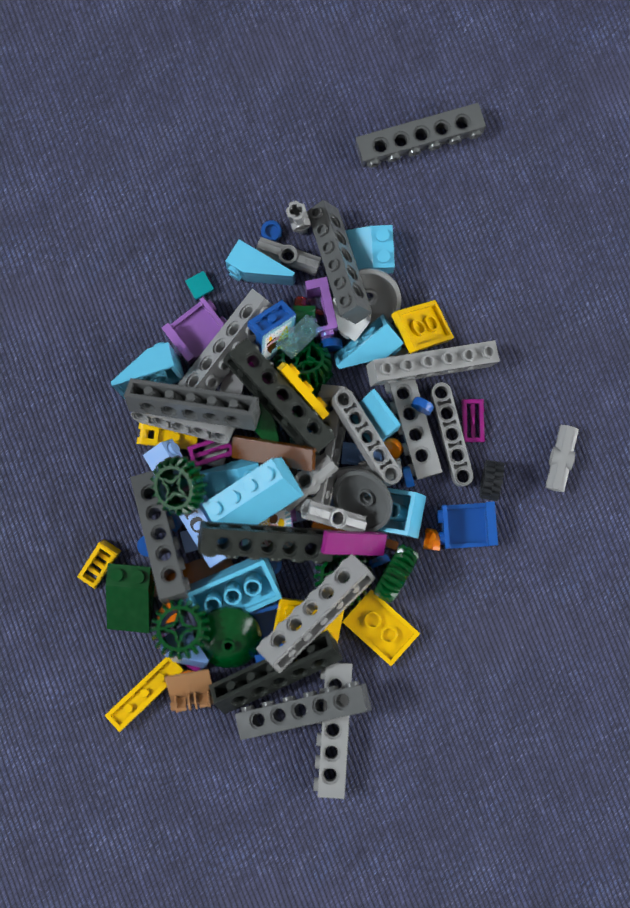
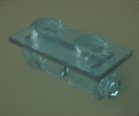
(299, 336)

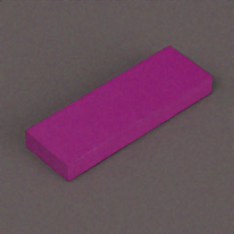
(353, 543)

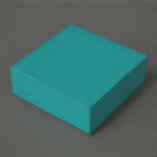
(199, 285)

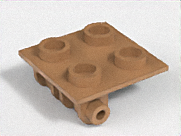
(189, 689)

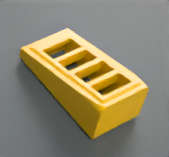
(108, 548)

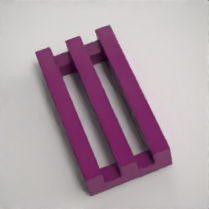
(472, 402)
(212, 459)

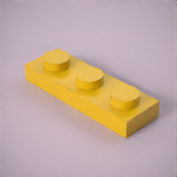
(304, 388)

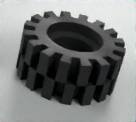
(491, 480)

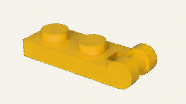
(161, 435)

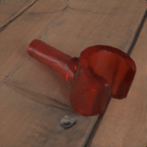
(301, 301)

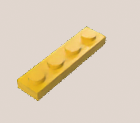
(142, 694)

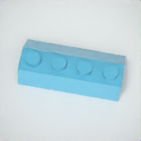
(255, 495)
(243, 586)

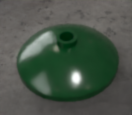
(235, 627)

